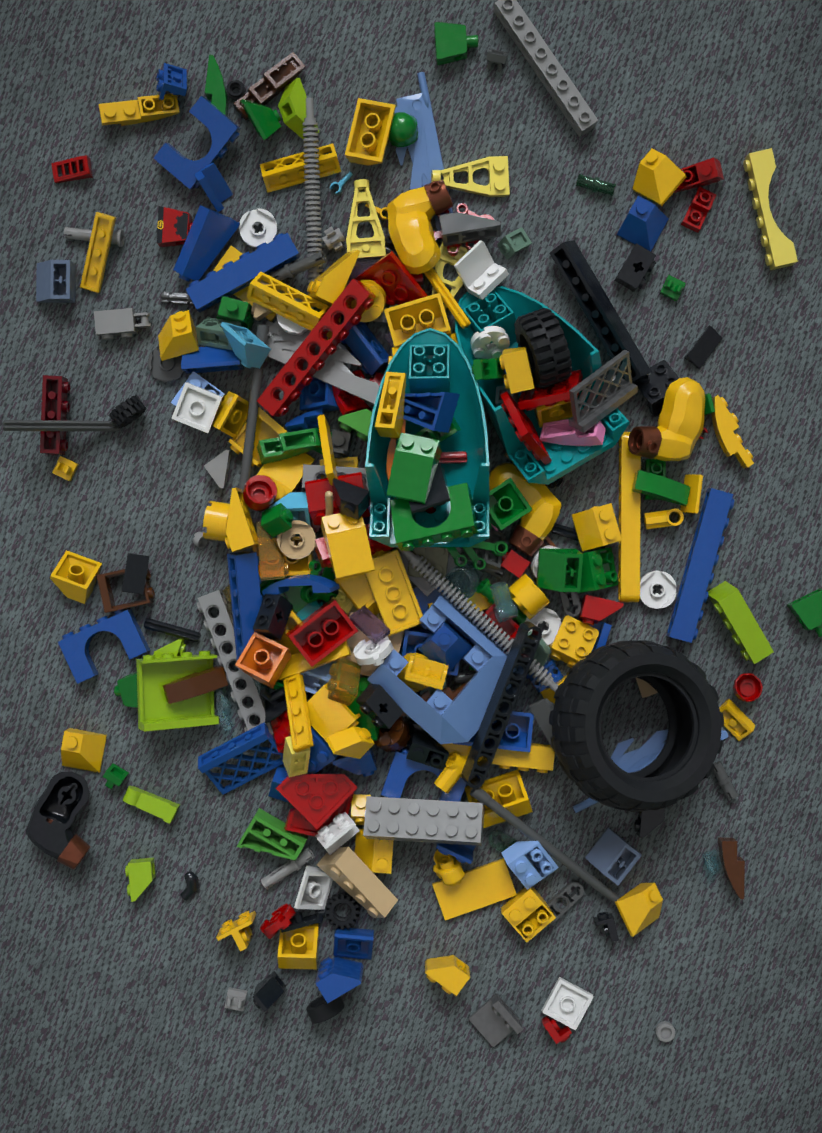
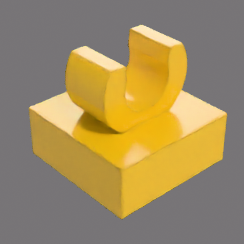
(65, 468)

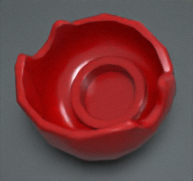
(747, 687)

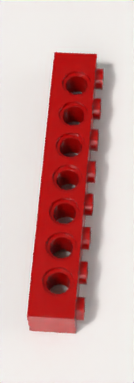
(306, 351)

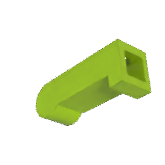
(151, 803)

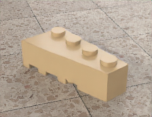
(358, 881)

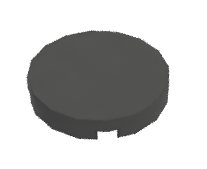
(168, 370)

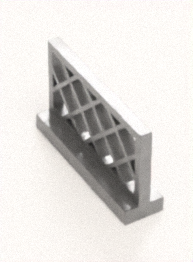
(608, 398)

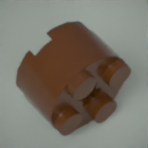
(396, 738)

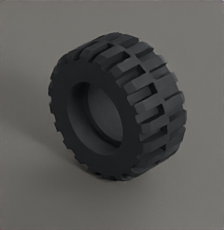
(545, 347)

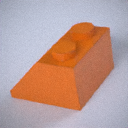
(263, 659)

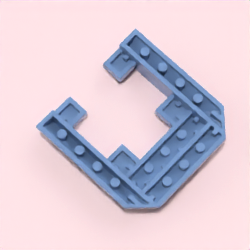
(440, 716)

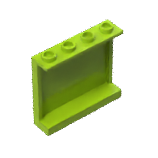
(153, 708)

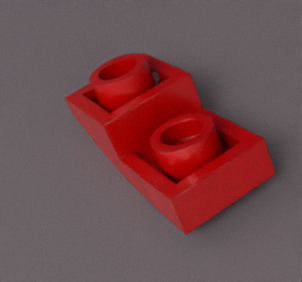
(698, 209)

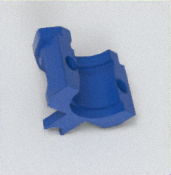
(550, 666)

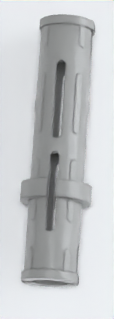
(286, 869)

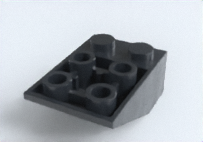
(438, 492)

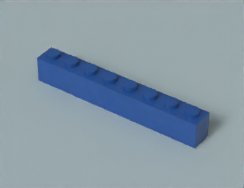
(699, 565)

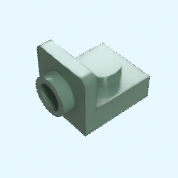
(514, 243)

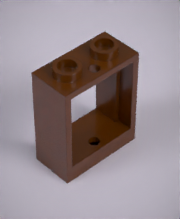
(107, 595)

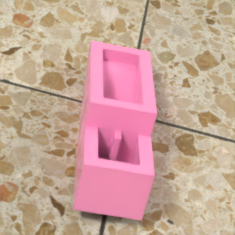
(561, 433)

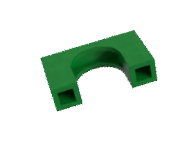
(459, 523)

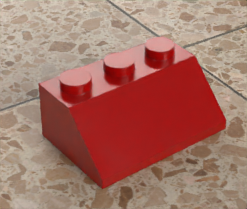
(316, 495)
(322, 632)

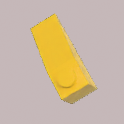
(391, 405)

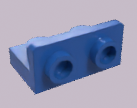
(172, 80)

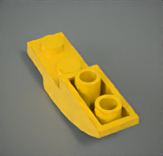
(139, 111)
(724, 425)

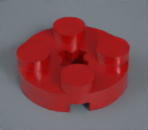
(279, 920)

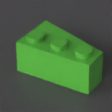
(268, 835)

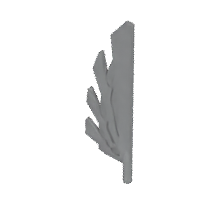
(334, 371)

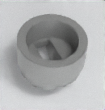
(199, 540)

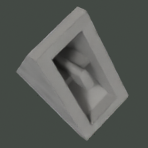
(219, 468)

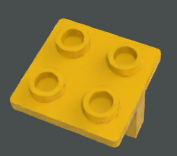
(238, 929)

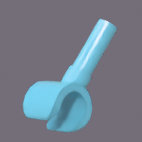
(341, 183)

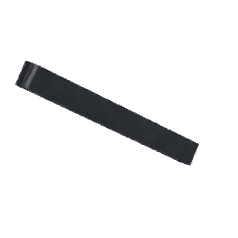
(501, 695)

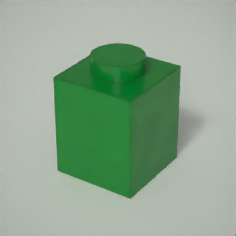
(276, 520)

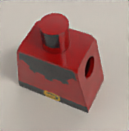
(172, 227)

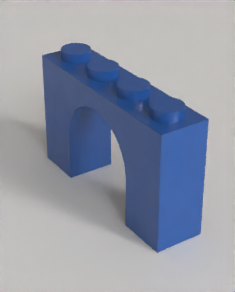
(222, 133)
(76, 646)
(402, 768)

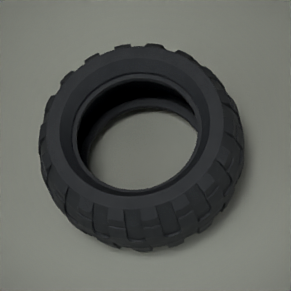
(691, 736)

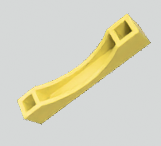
(778, 247)

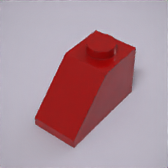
(597, 609)

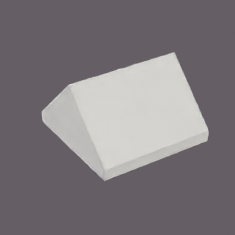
(313, 889)

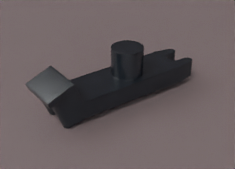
(301, 921)

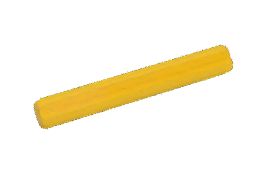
(447, 298)

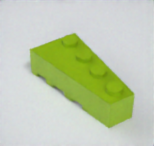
(740, 621)

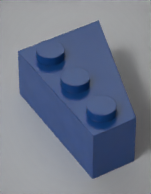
(431, 409)

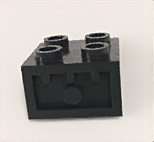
(655, 385)

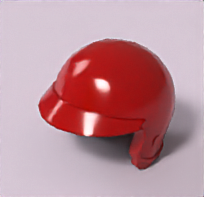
(259, 492)

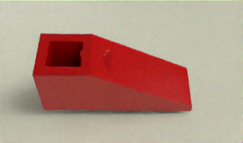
(701, 174)

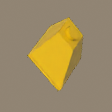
(657, 177)
(76, 576)
(83, 749)
(640, 907)

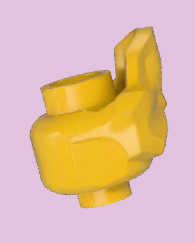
(448, 869)

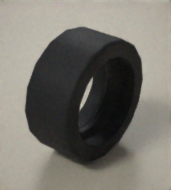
(321, 1011)

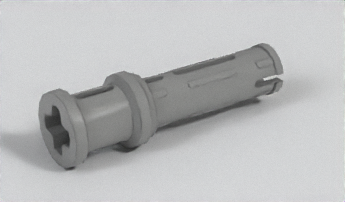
(85, 234)

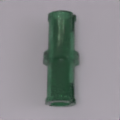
(595, 184)

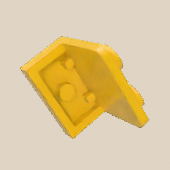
(573, 641)

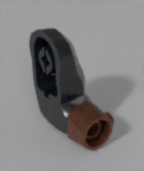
(54, 816)

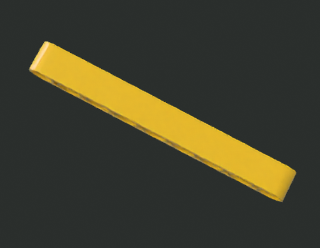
(628, 525)

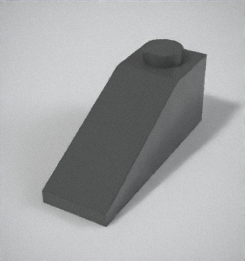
(464, 228)

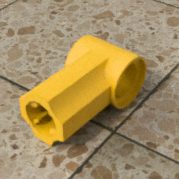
(661, 519)
(451, 772)

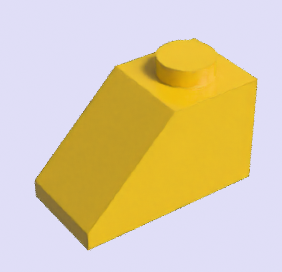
(351, 742)

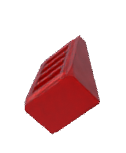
(87, 173)

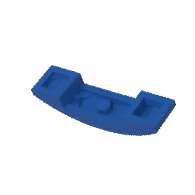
(319, 584)

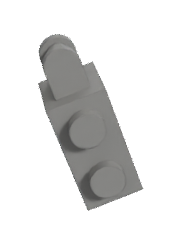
(119, 322)

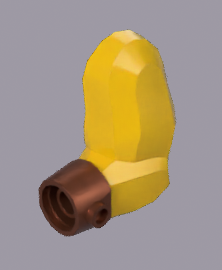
(411, 225)
(677, 427)
(545, 507)

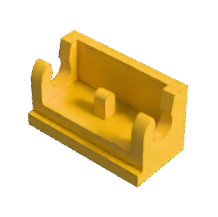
(426, 672)

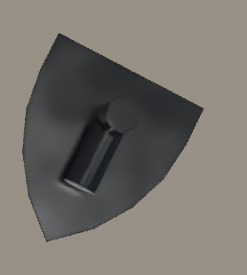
(275, 703)

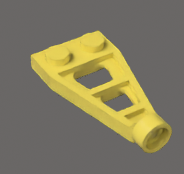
(497, 171)
(372, 246)
(445, 259)

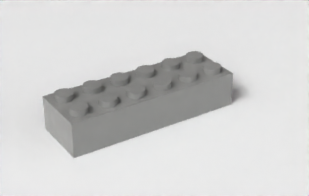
(424, 820)

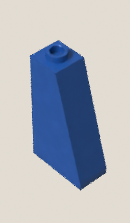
(204, 242)

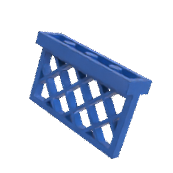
(234, 749)

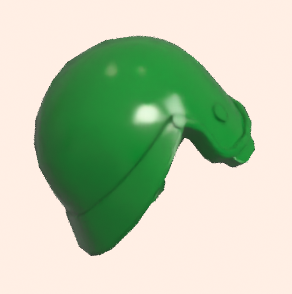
(403, 130)

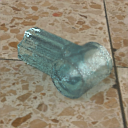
(504, 606)

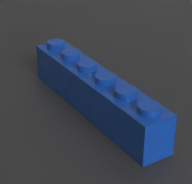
(240, 273)
(245, 595)

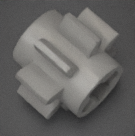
(333, 239)

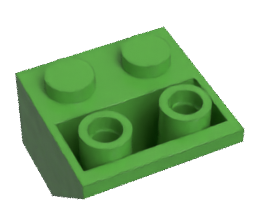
(357, 422)

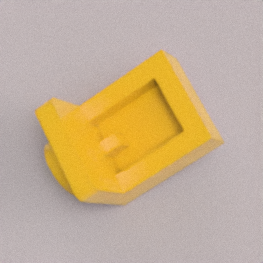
(358, 808)

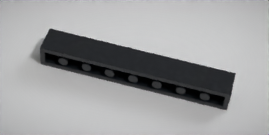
(598, 307)

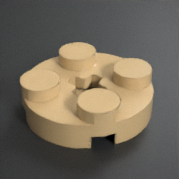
(304, 548)

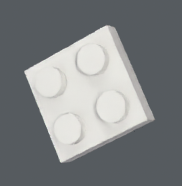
(197, 407)
(567, 1003)

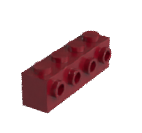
(54, 408)

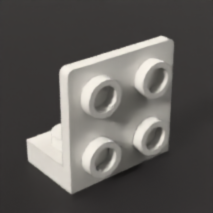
(479, 271)
(337, 832)

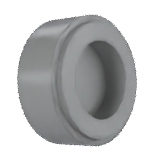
(665, 1031)

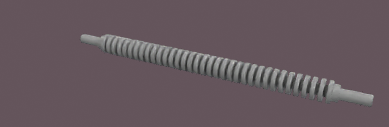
(311, 143)
(416, 560)

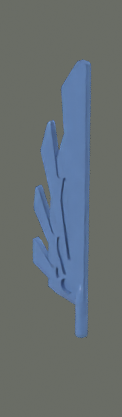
(425, 150)
(636, 759)

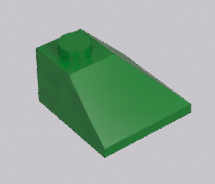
(262, 117)
(506, 504)

